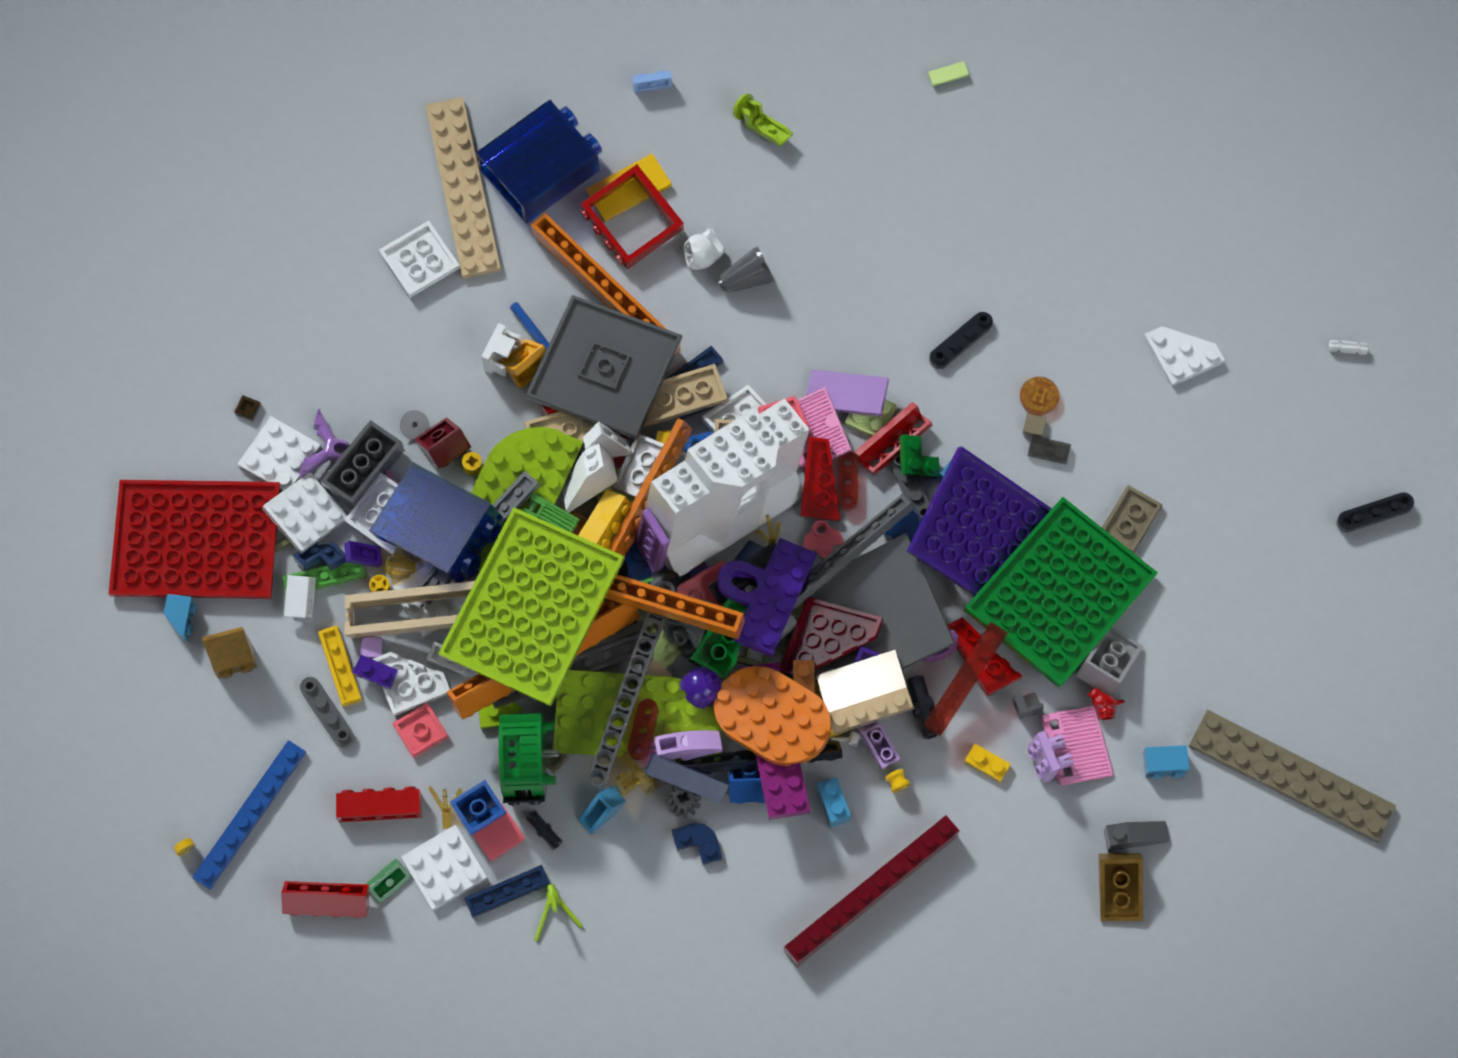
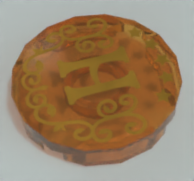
(1039, 396)

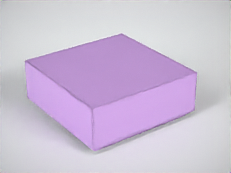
(372, 647)

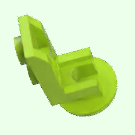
(757, 121)

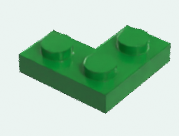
(912, 460)

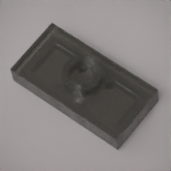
(1049, 450)

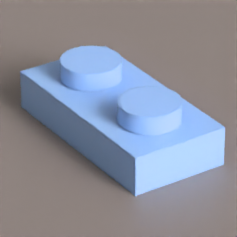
(657, 80)

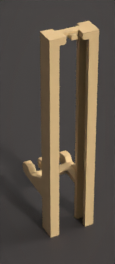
(402, 596)

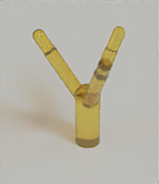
(773, 537)
(446, 810)

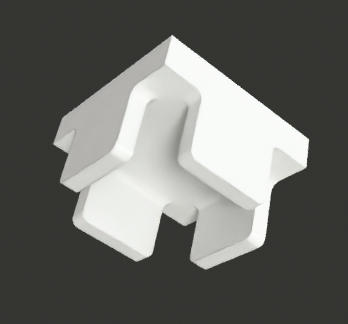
(498, 347)

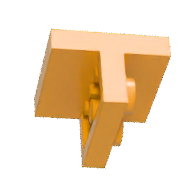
(524, 362)

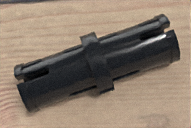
(544, 830)

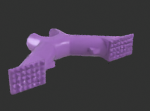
(331, 444)

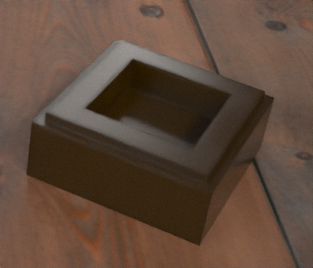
(247, 408)

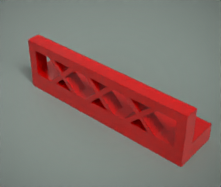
(889, 437)

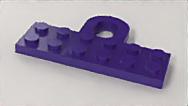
(775, 593)

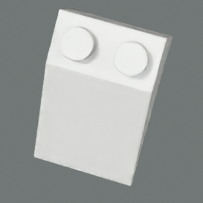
(589, 476)

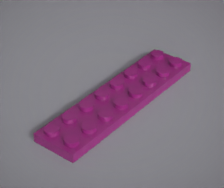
(782, 785)

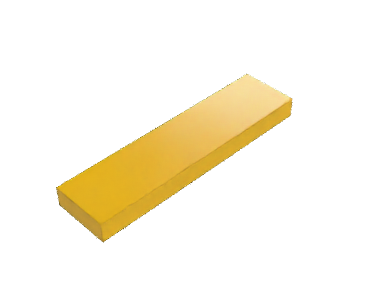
(339, 666)

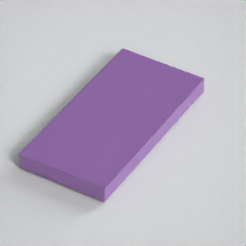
(851, 391)
(652, 541)

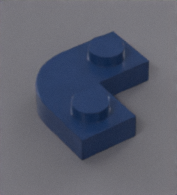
(329, 554)
(700, 836)

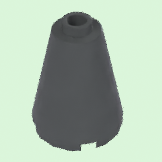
(746, 273)
(684, 635)

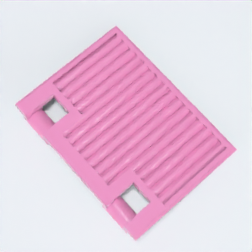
(823, 423)
(1083, 742)

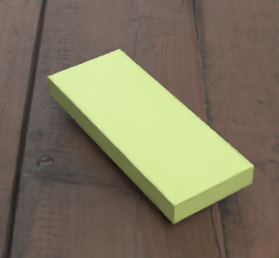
(948, 73)

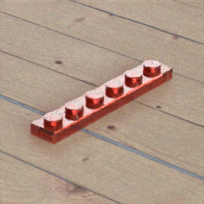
(965, 679)

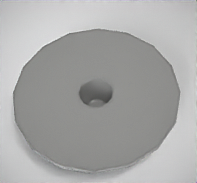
(414, 424)

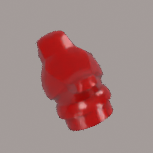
(1104, 704)

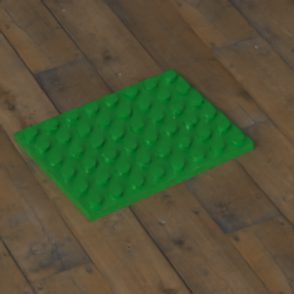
(1061, 591)

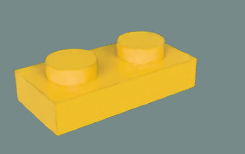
(987, 763)

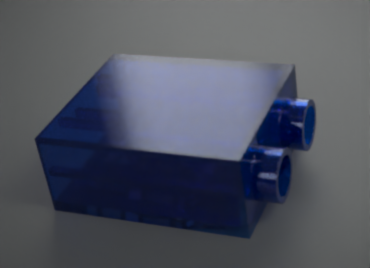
(539, 160)
(437, 524)

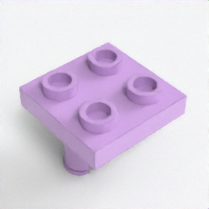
(1042, 753)

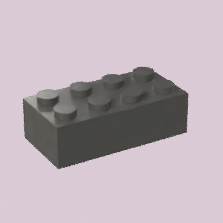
(361, 463)

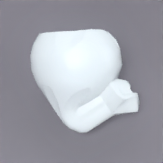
(703, 250)

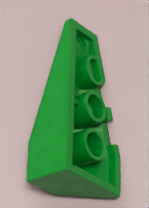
(717, 650)

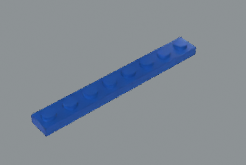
(249, 815)

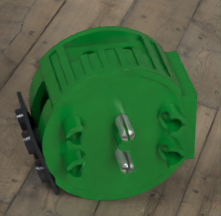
(524, 758)

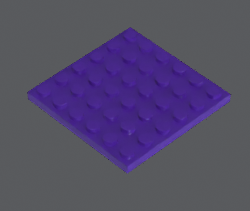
(974, 522)

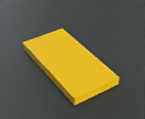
(631, 192)

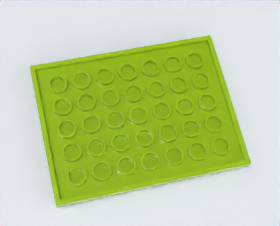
(531, 606)

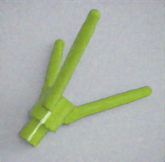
(553, 901)

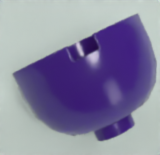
(701, 687)

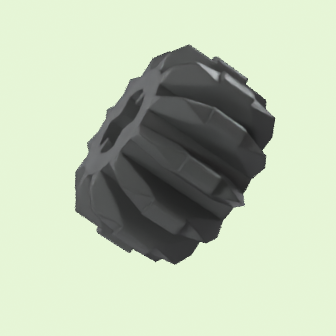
(687, 806)

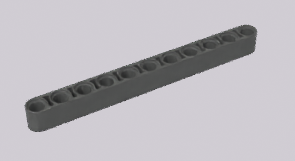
(628, 695)

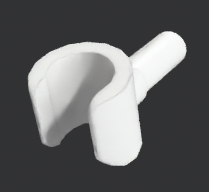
(853, 740)

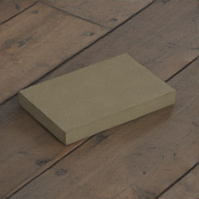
(1131, 517)

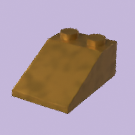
(230, 652)
(1121, 886)

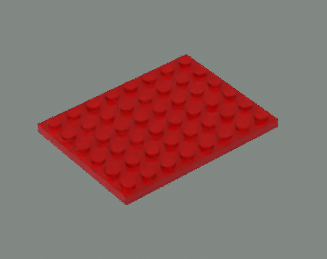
(193, 539)

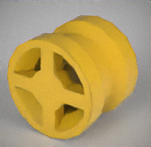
(473, 468)
(378, 582)
(897, 780)

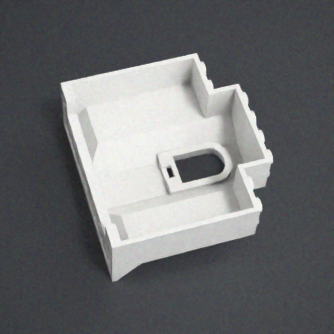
(729, 485)

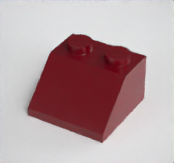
(443, 443)

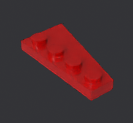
(819, 489)
(997, 673)

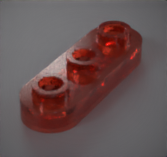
(848, 473)
(642, 721)

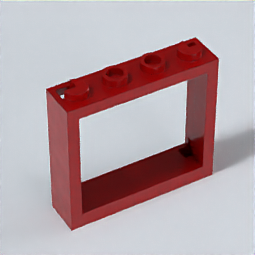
(610, 242)

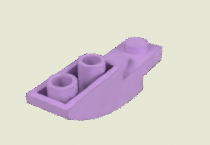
(878, 744)
(684, 745)

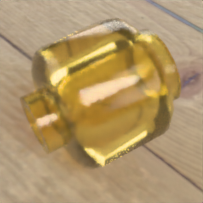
(399, 566)

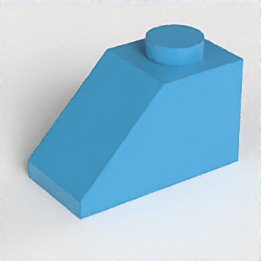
(601, 809)

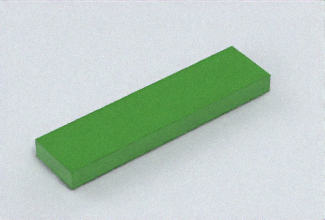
(327, 578)

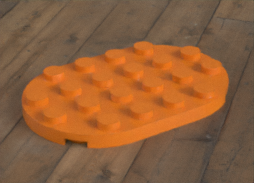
(772, 716)

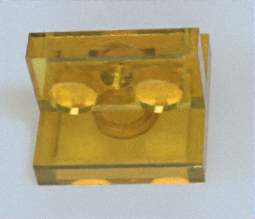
(633, 777)

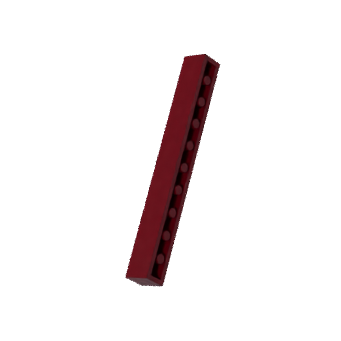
(871, 891)

